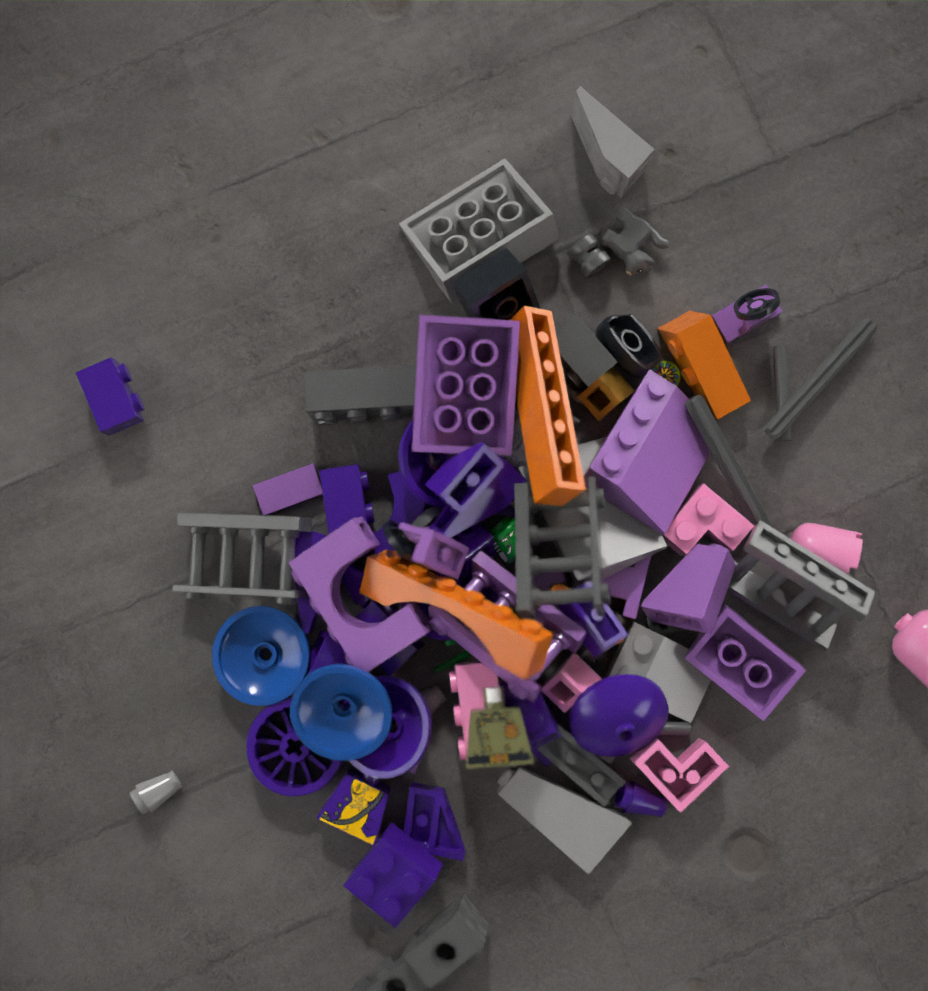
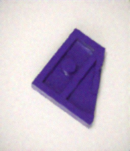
(432, 822)

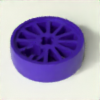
(269, 779)

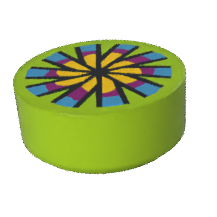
(668, 371)

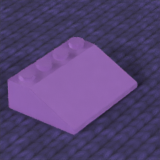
(465, 384)
(650, 454)

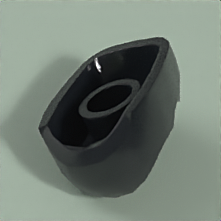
(629, 344)

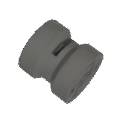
(588, 256)

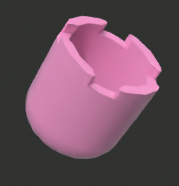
(834, 545)
(911, 644)

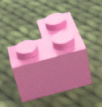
(706, 515)
(680, 778)

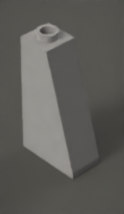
(565, 817)

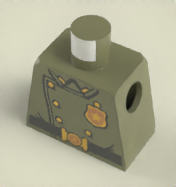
(496, 733)

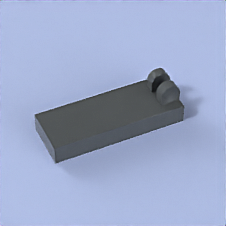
(582, 767)

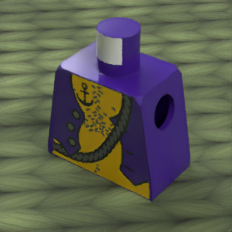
(357, 806)

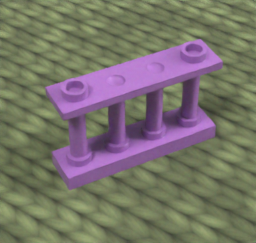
(490, 574)

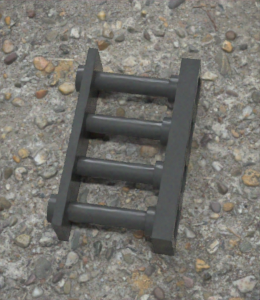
(229, 528)
(530, 566)
(808, 571)

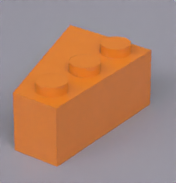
(705, 361)

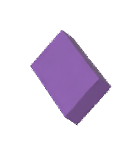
(288, 489)

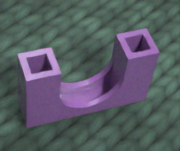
(321, 573)

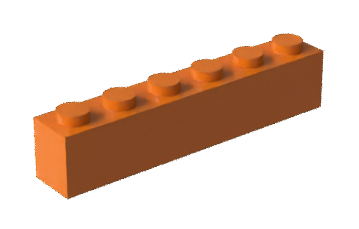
(545, 411)

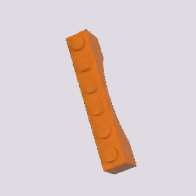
(511, 640)

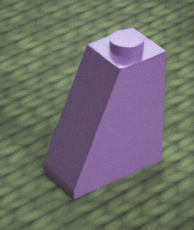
(693, 590)

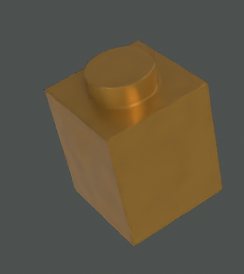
(606, 393)

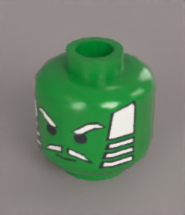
(505, 540)

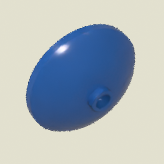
(240, 659)
(337, 729)

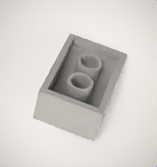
(612, 147)
(664, 663)

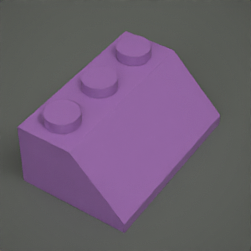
(745, 663)

